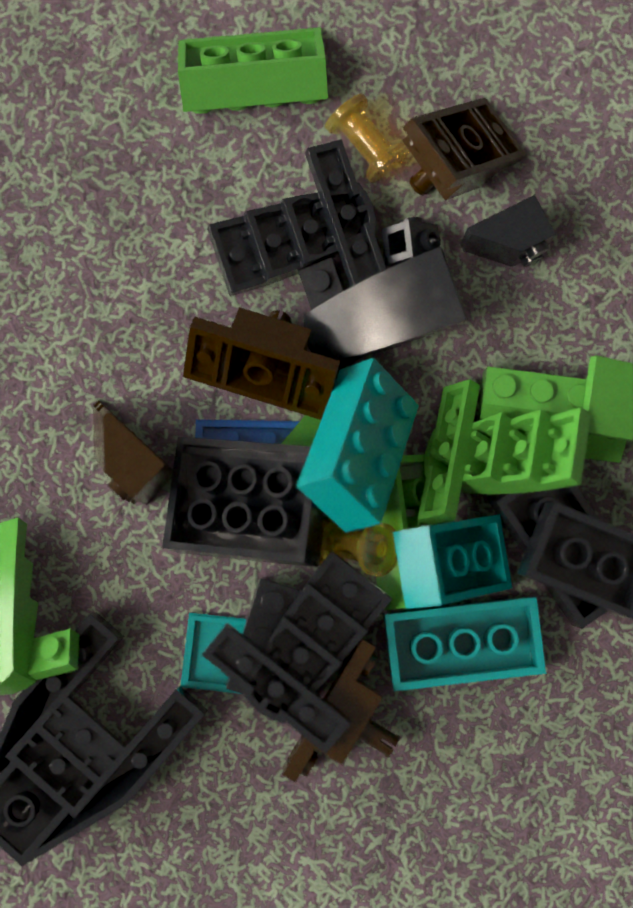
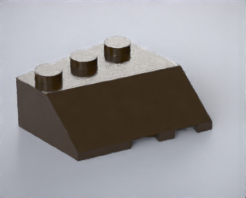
(126, 459)

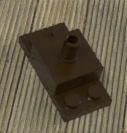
(459, 148)
(261, 361)
(356, 702)

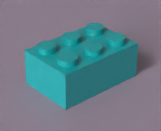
(452, 561)

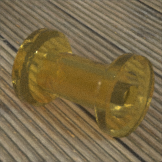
(366, 137)
(371, 548)

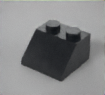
(511, 235)

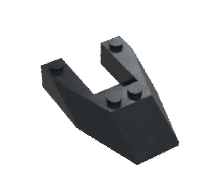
(66, 766)

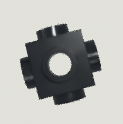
(409, 240)

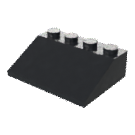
(242, 503)

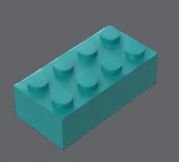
(358, 446)
(464, 643)

